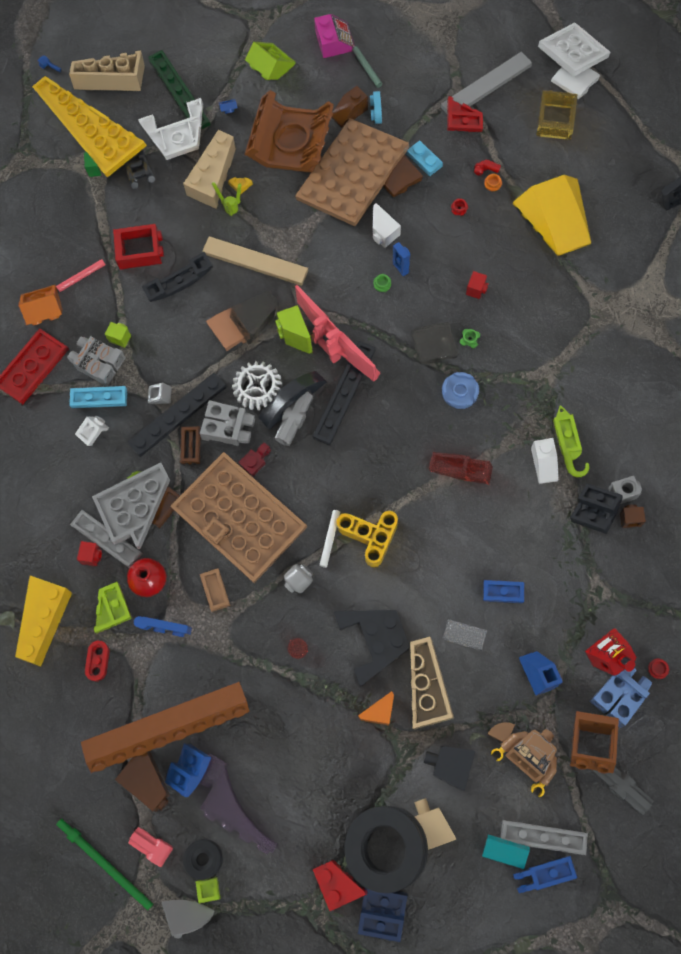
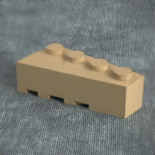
(211, 168)
(429, 692)

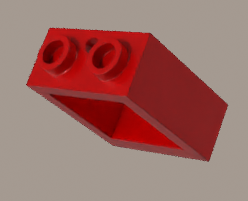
(137, 260)

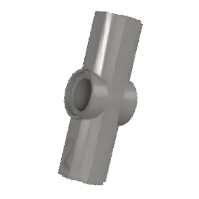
(293, 419)

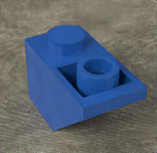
(540, 672)

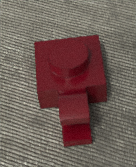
(252, 461)

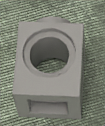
(631, 483)

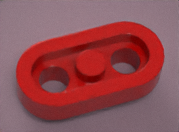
(97, 661)

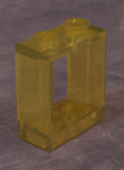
(552, 128)

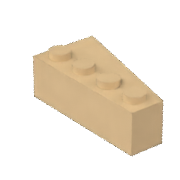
(109, 73)

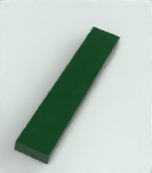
(174, 84)

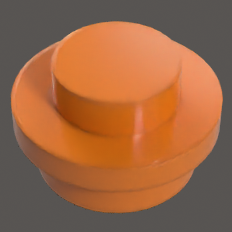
(493, 182)

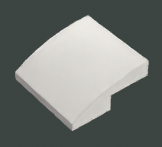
(578, 84)

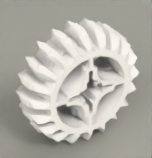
(247, 396)

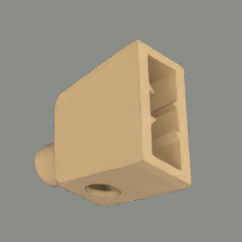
(433, 824)

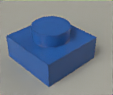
(228, 106)

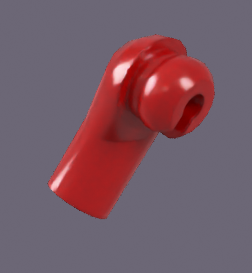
(486, 165)

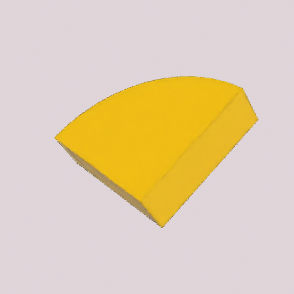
(245, 182)

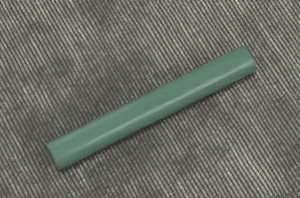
(367, 67)

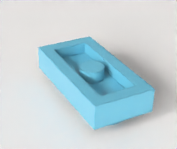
(424, 158)

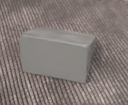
(159, 394)

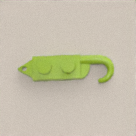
(569, 441)

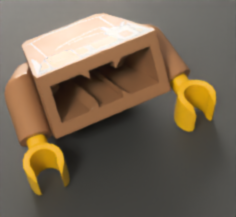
(533, 755)

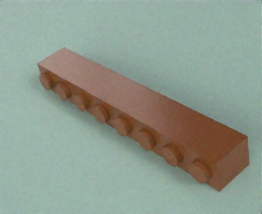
(164, 727)

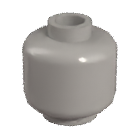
(298, 578)

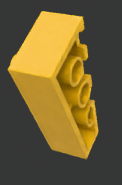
(40, 619)

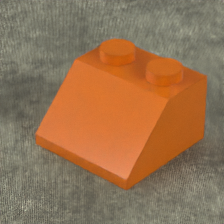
(40, 305)

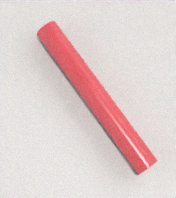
(79, 276)

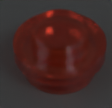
(297, 648)

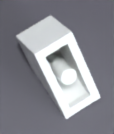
(384, 227)
(545, 460)

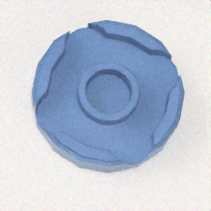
(460, 390)

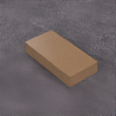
(215, 590)

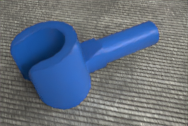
(44, 61)

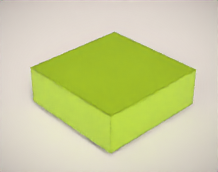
(208, 890)

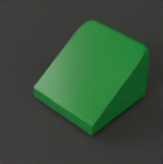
(91, 167)

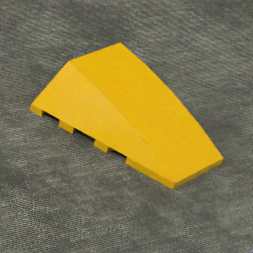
(556, 213)

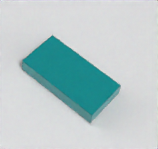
(506, 851)

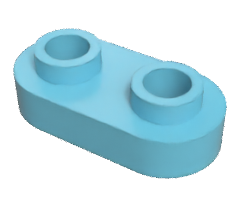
(376, 114)

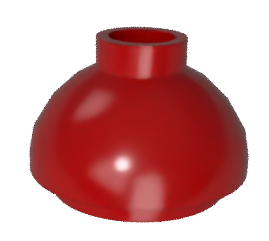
(152, 583)

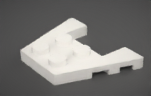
(177, 137)

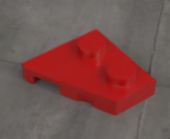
(462, 117)
(337, 885)

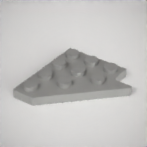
(132, 504)

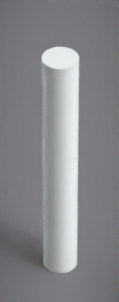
(329, 539)

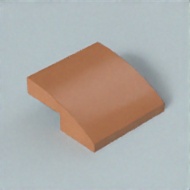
(225, 330)

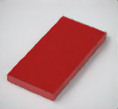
(31, 366)

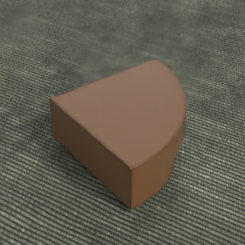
(501, 731)

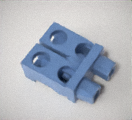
(628, 691)

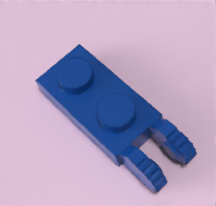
(160, 626)
(548, 874)

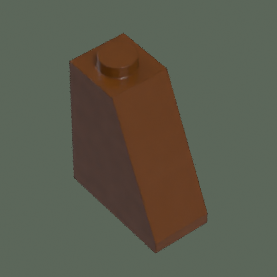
(145, 782)

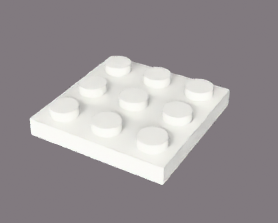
(574, 49)

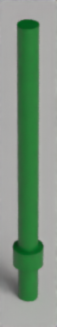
(74, 836)

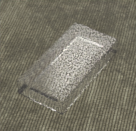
(464, 634)

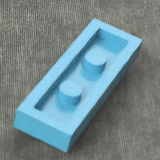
(98, 397)

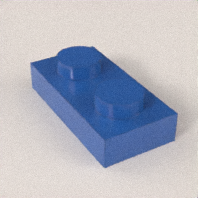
(401, 258)
(503, 591)

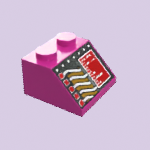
(333, 35)

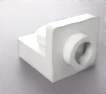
(91, 429)

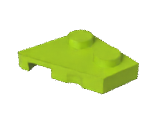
(111, 608)

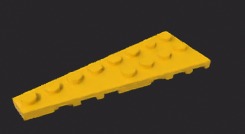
(97, 134)

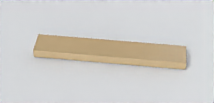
(255, 261)

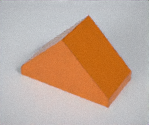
(380, 711)

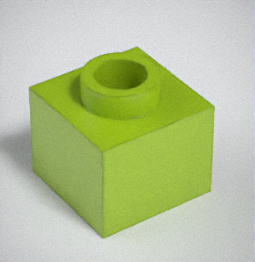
(118, 334)

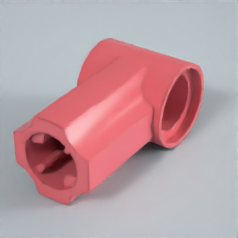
(154, 848)

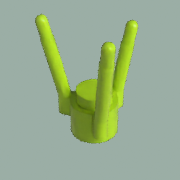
(230, 203)

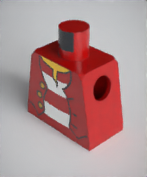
(612, 654)

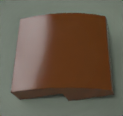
(402, 177)

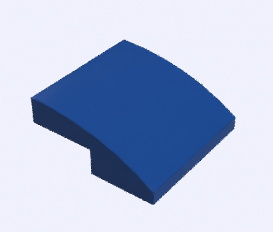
(188, 771)

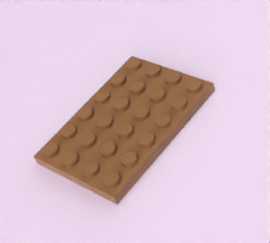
(352, 172)
(256, 519)

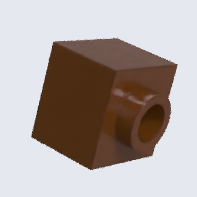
(632, 516)

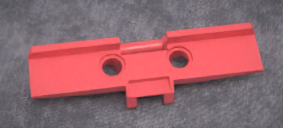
(338, 342)

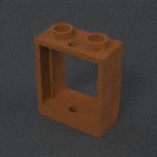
(596, 724)

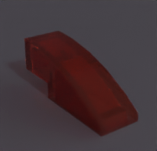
(461, 467)

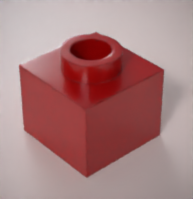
(477, 285)
(89, 553)

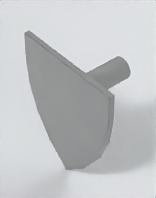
(185, 916)

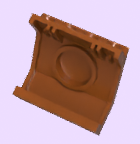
(288, 135)

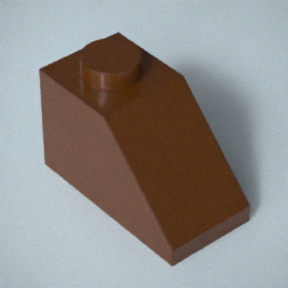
(350, 106)

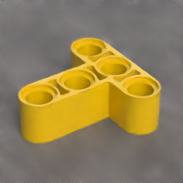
(370, 538)

